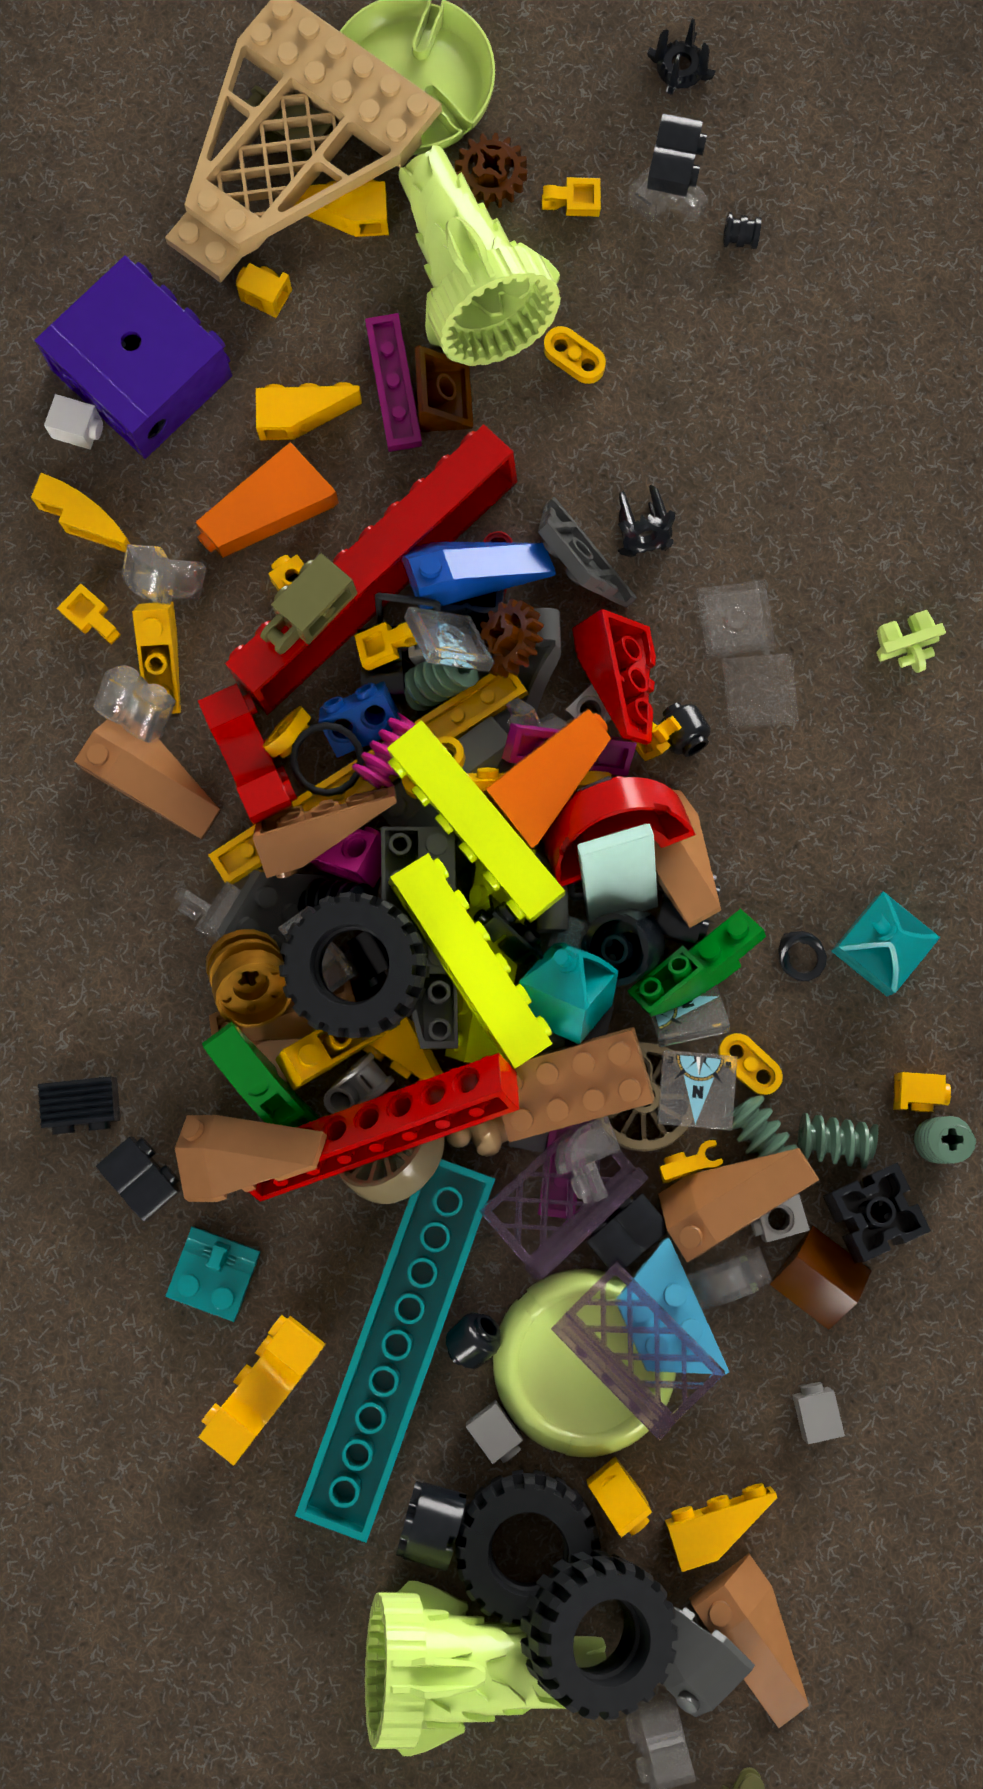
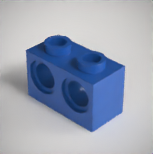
(354, 709)

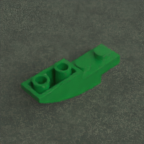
(695, 971)
(256, 1078)

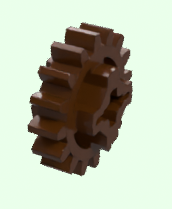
(497, 159)
(511, 636)

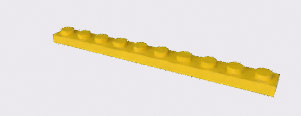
(451, 719)

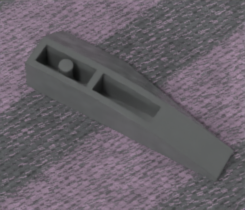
(437, 1011)

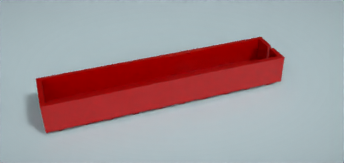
(433, 511)

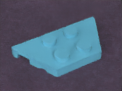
(669, 1286)

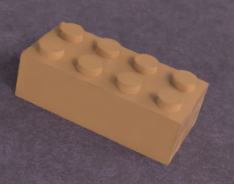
(579, 1084)

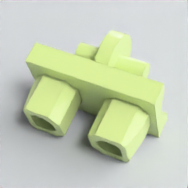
(923, 634)

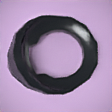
(805, 938)

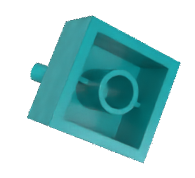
(885, 944)
(570, 990)

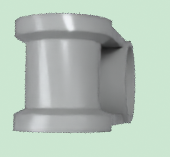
(360, 1083)

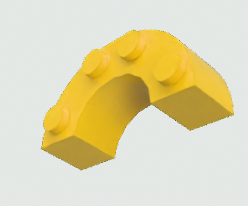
(261, 1388)

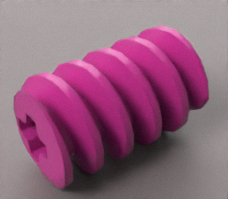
(377, 767)

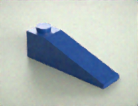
(472, 569)

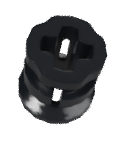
(741, 231)

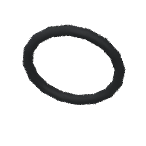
(295, 750)

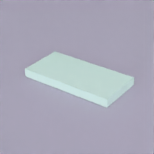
(619, 872)

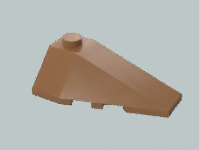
(300, 836)
(236, 1154)

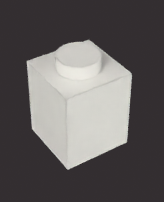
(73, 422)

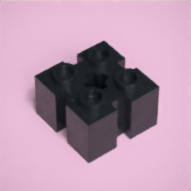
(897, 1221)

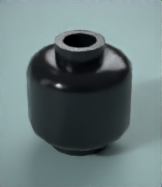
(694, 730)
(473, 1340)

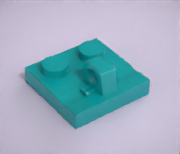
(213, 1274)

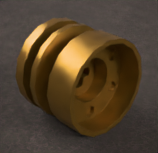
(247, 978)

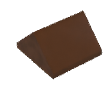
(442, 392)
(821, 1278)

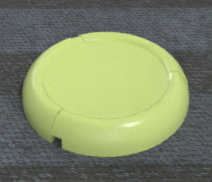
(436, 51)
(549, 1387)

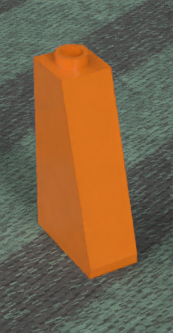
(266, 503)
(545, 779)

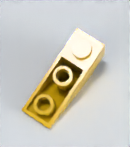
(357, 212)
(294, 411)
(158, 647)
(404, 1050)
(317, 1055)
(620, 1498)
(709, 1532)

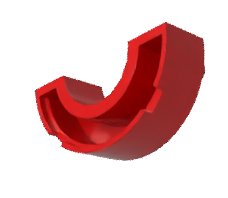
(258, 781)
(611, 809)

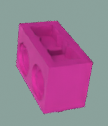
(354, 857)

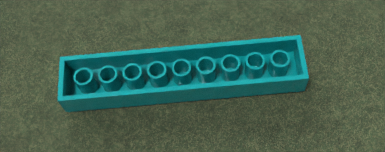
(394, 1351)

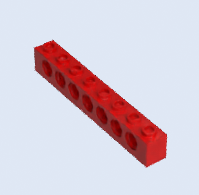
(407, 1119)

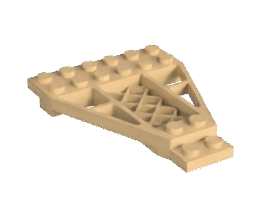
(331, 76)

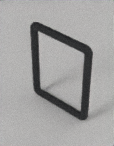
(404, 599)

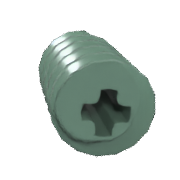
(434, 683)
(758, 1129)
(837, 1140)
(959, 1140)

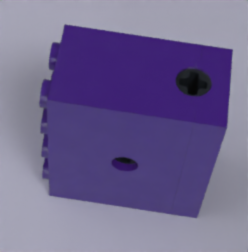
(135, 355)

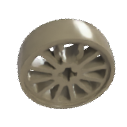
(666, 1138)
(405, 1173)

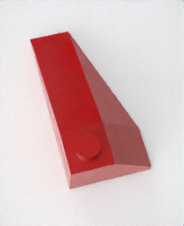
(618, 664)

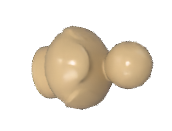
(485, 1136)

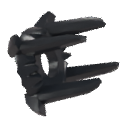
(670, 72)
(657, 520)

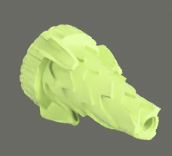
(486, 291)
(441, 1668)

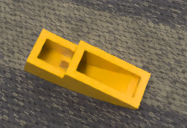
(77, 513)

